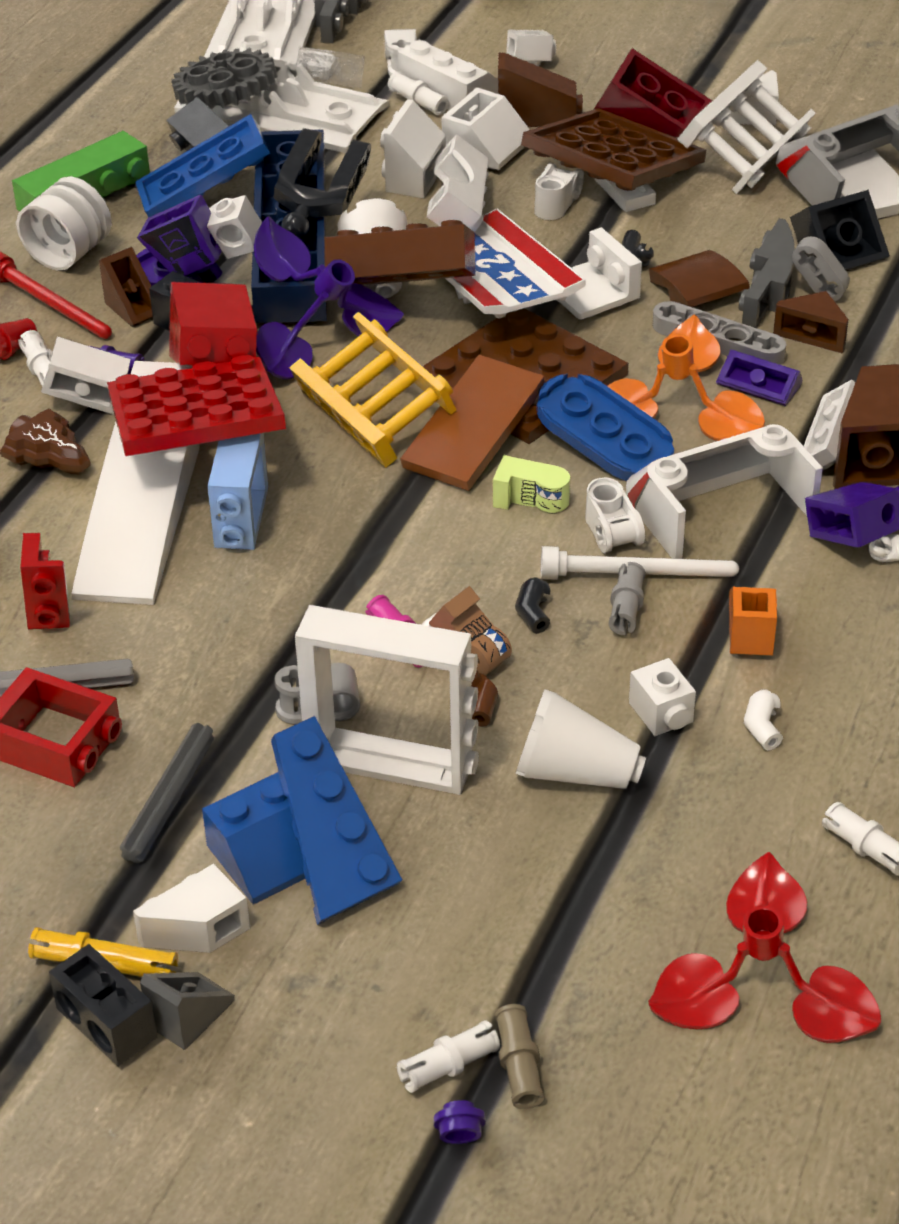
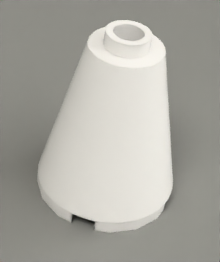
(373, 214)
(577, 748)

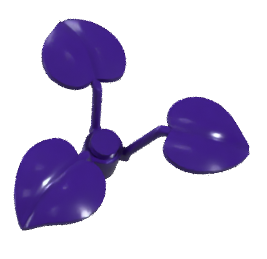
(285, 255)

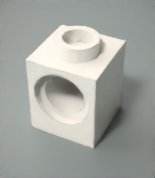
(234, 226)

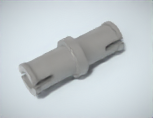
(627, 598)

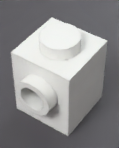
(662, 697)

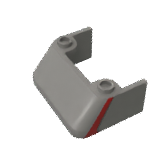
(809, 159)

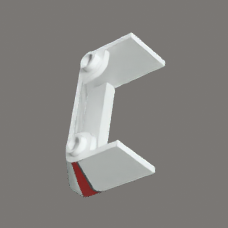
(666, 481)

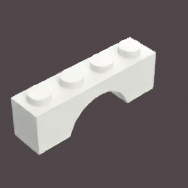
(464, 178)

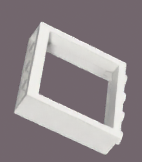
(396, 641)

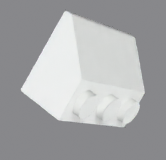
(443, 71)

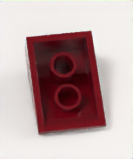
(651, 96)

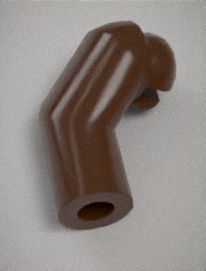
(486, 699)

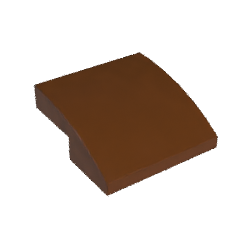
(699, 278)

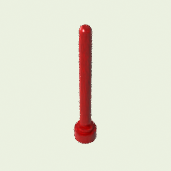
(9, 272)

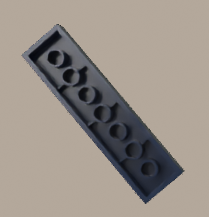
(287, 299)

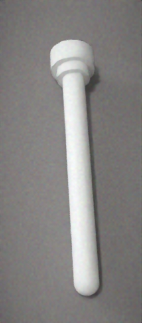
(557, 563)

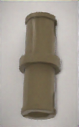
(519, 1056)

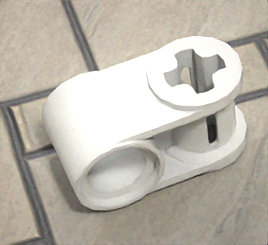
(395, 41)
(556, 191)
(612, 515)

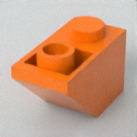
(752, 620)

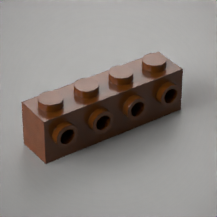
(405, 254)

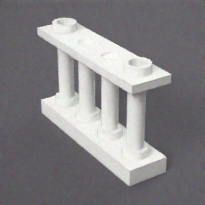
(734, 99)

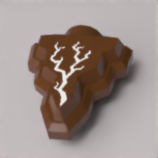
(45, 443)

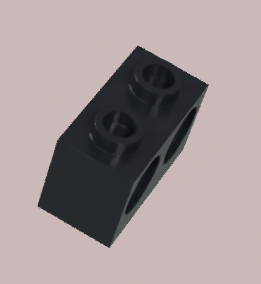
(103, 1004)

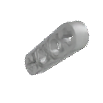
(754, 341)

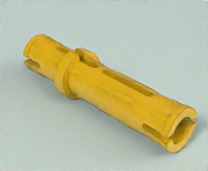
(123, 957)

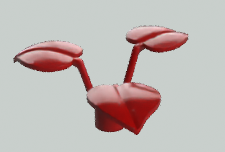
(764, 907)

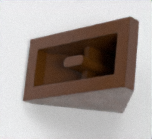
(126, 286)
(813, 321)

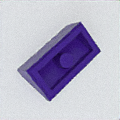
(759, 378)

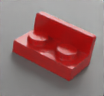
(43, 586)

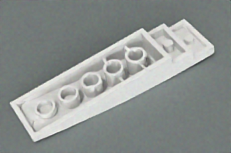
(133, 518)

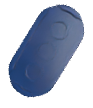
(602, 424)

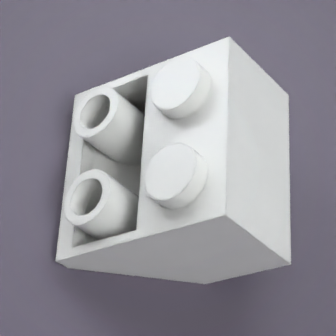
(488, 125)
(411, 151)

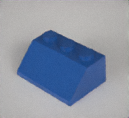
(255, 839)

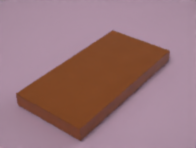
(489, 407)

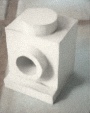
(531, 45)

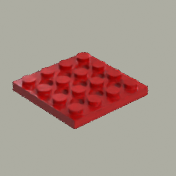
(194, 405)

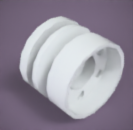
(63, 223)

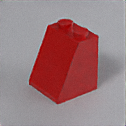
(210, 323)

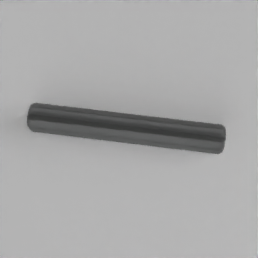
(166, 793)

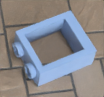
(238, 491)

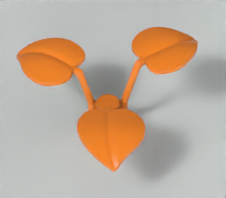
(685, 353)

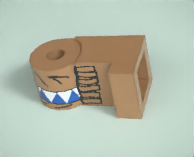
(486, 640)

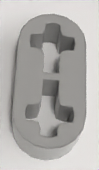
(821, 268)

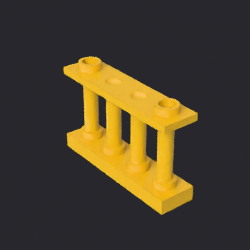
(357, 419)

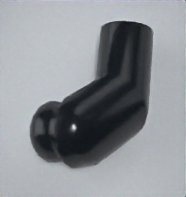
(631, 242)
(528, 603)

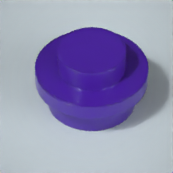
(459, 1122)

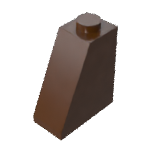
(537, 93)

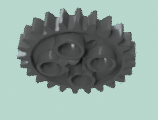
(225, 78)

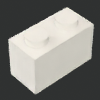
(82, 374)

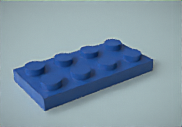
(203, 166)

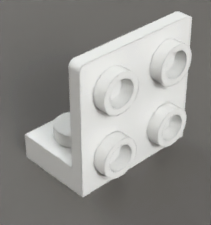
(610, 277)

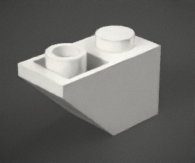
(194, 914)

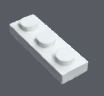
(825, 429)

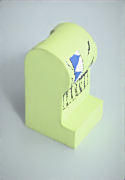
(531, 485)

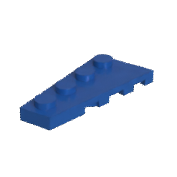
(335, 835)

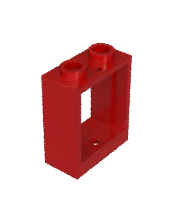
(44, 757)

